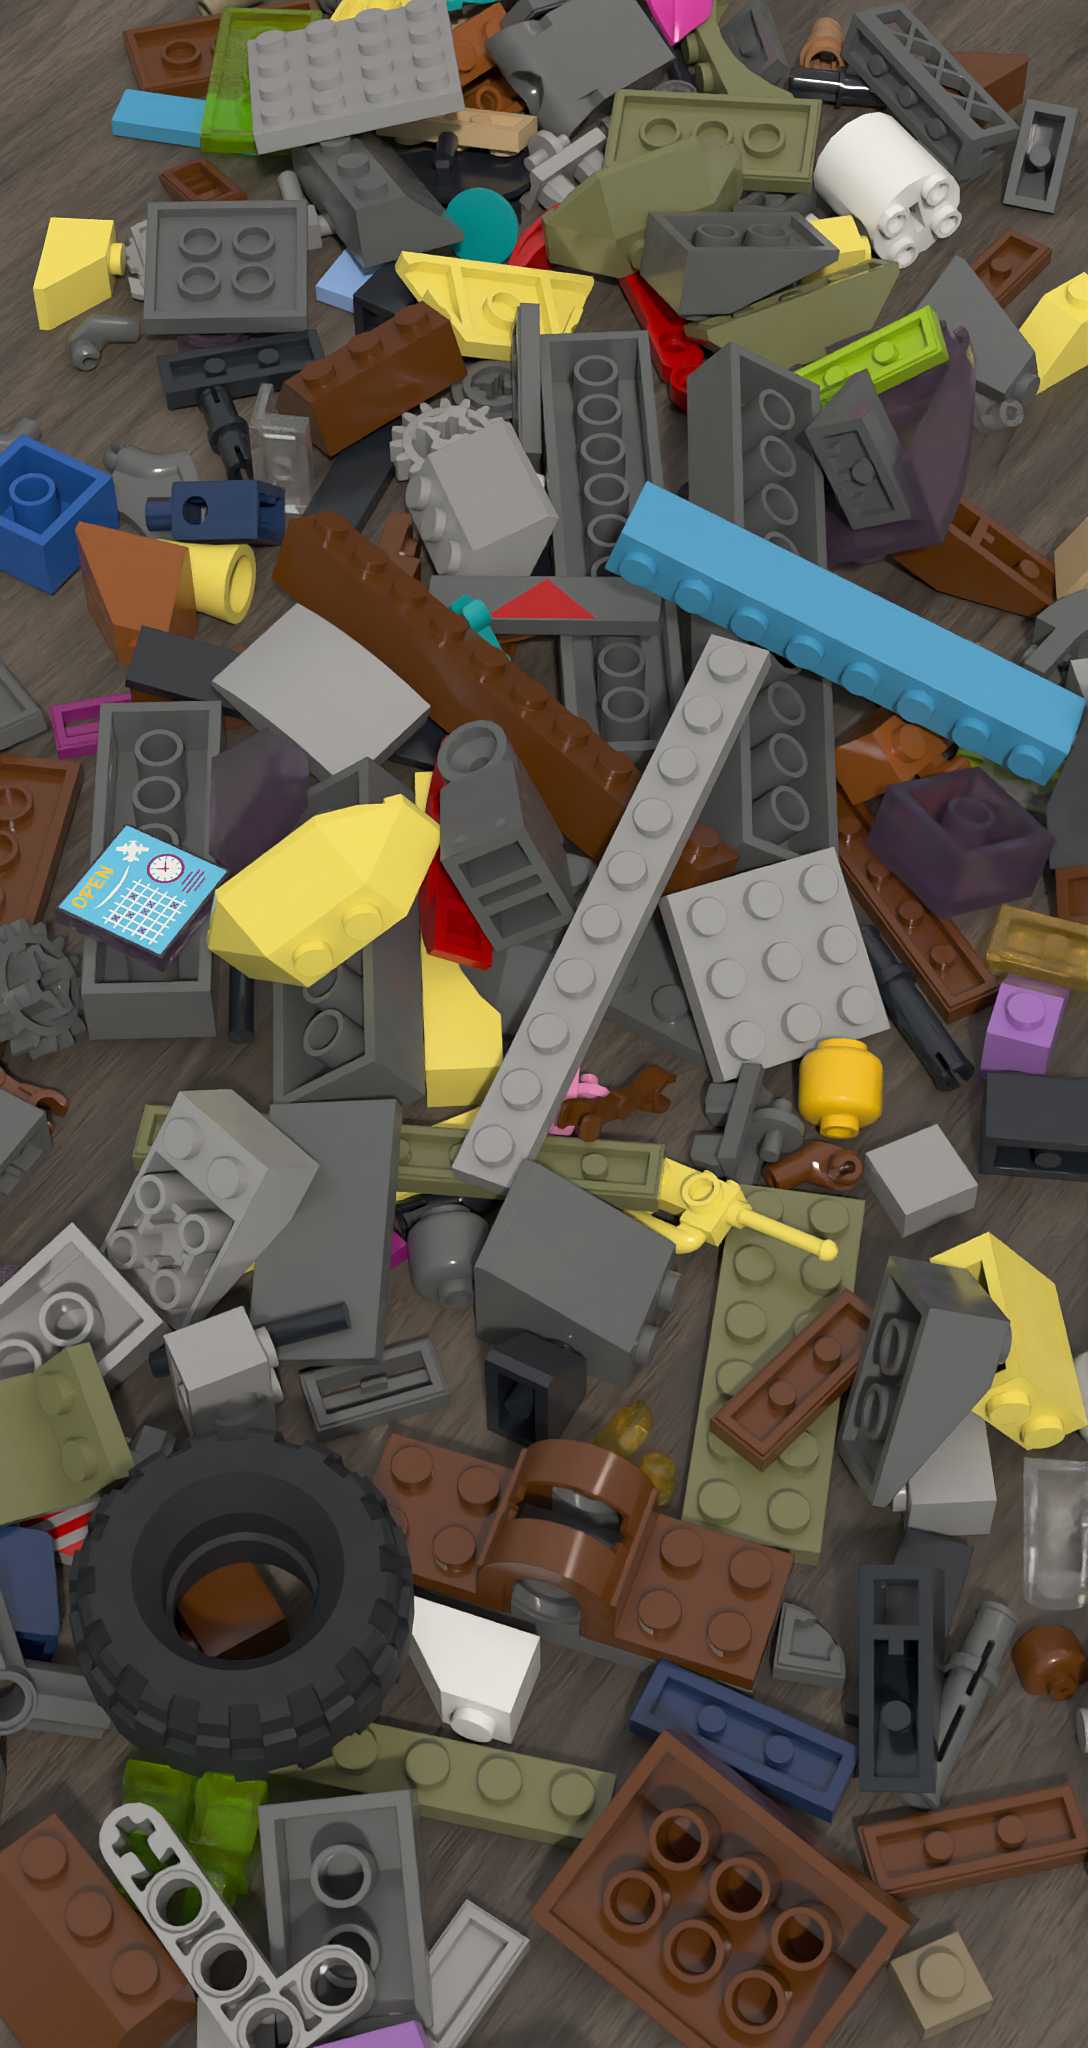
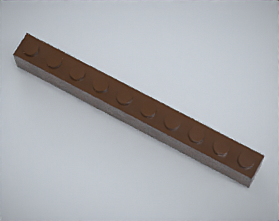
(468, 680)

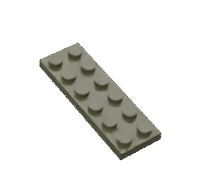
(761, 1304)

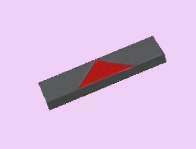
(558, 604)

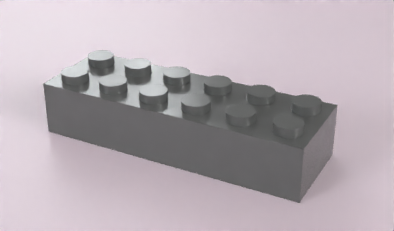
(157, 778)
(363, 1021)

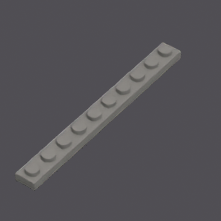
(612, 916)

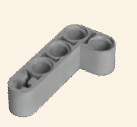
(220, 1930)

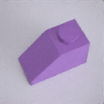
(1023, 1027)

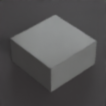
(920, 1180)

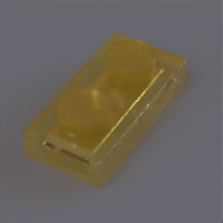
(1040, 948)

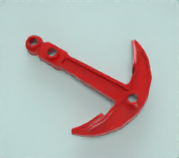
(670, 348)

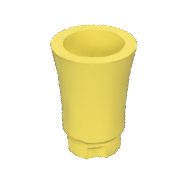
(222, 579)

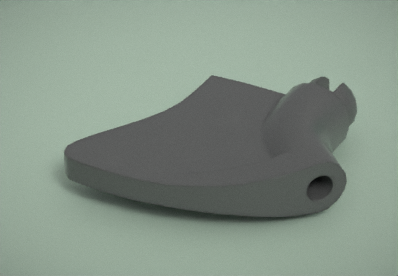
(144, 475)

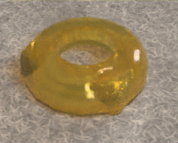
(626, 1430)

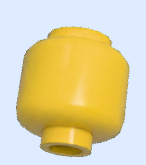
(840, 1087)

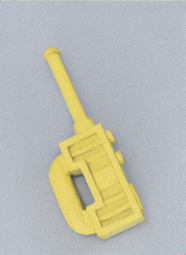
(711, 1208)

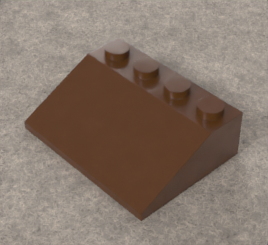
(720, 1908)

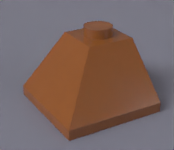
(135, 584)

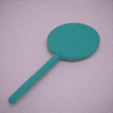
(487, 225)

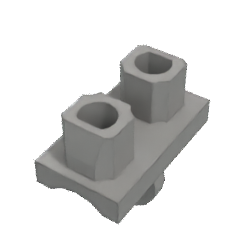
(558, 164)

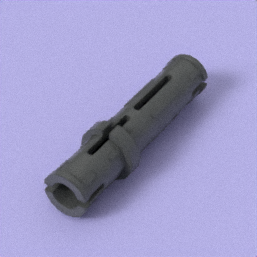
(969, 1679)

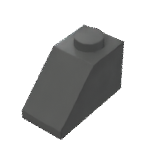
(1042, 156)

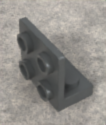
(862, 456)

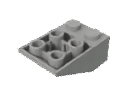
(205, 1203)

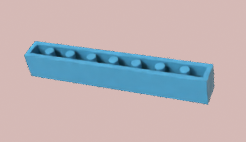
(846, 634)

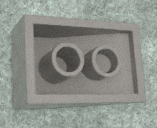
(74, 1298)

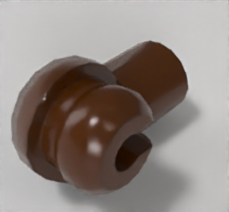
(818, 1165)

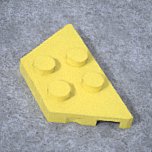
(485, 295)

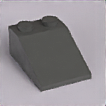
(728, 258)
(918, 1372)
(357, 1880)

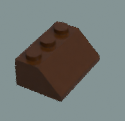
(374, 377)
(78, 1955)

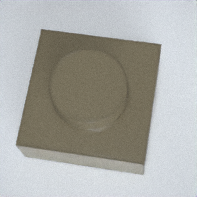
(940, 1985)

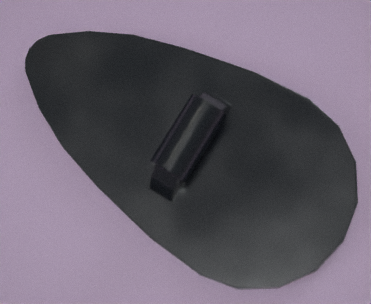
(451, 171)

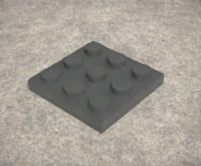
(226, 267)

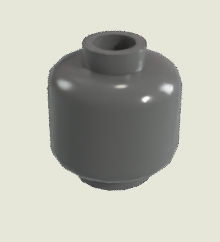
(444, 1254)

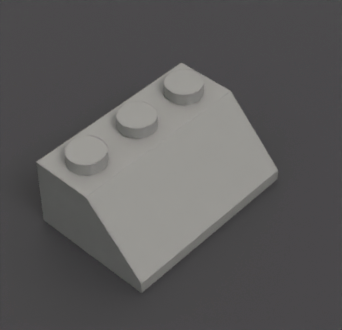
(482, 506)

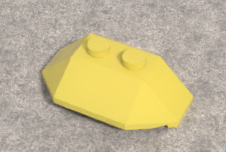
(323, 891)

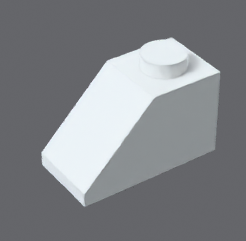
(474, 1670)

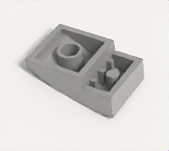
(322, 693)

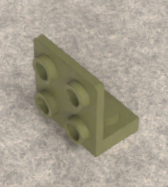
(58, 1438)

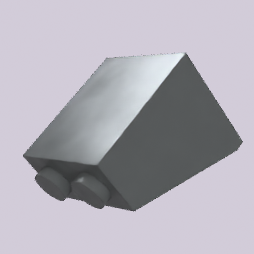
(574, 1275)

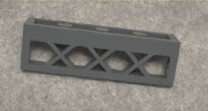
(914, 87)

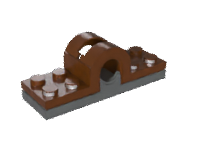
(582, 1569)

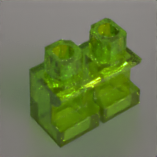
(213, 1819)

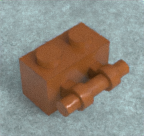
(889, 752)

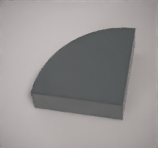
(807, 1651)

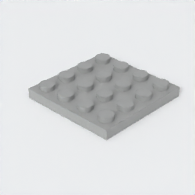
(353, 75)

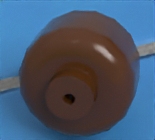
(1050, 1661)

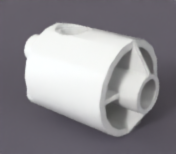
(888, 187)

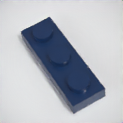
(753, 1739)

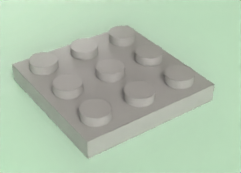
(773, 963)

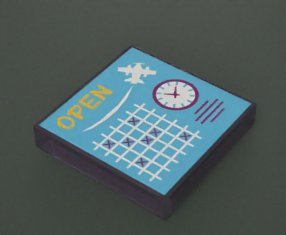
(142, 897)

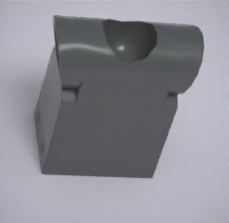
(578, 59)
(500, 838)

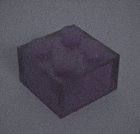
(959, 841)

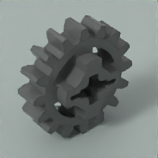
(37, 991)

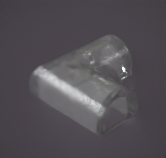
(1055, 1533)

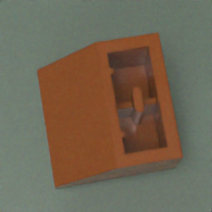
(480, 78)

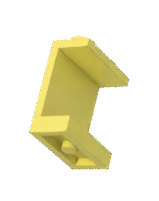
(1039, 1390)

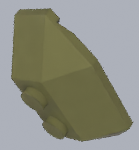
(606, 216)
(805, 318)

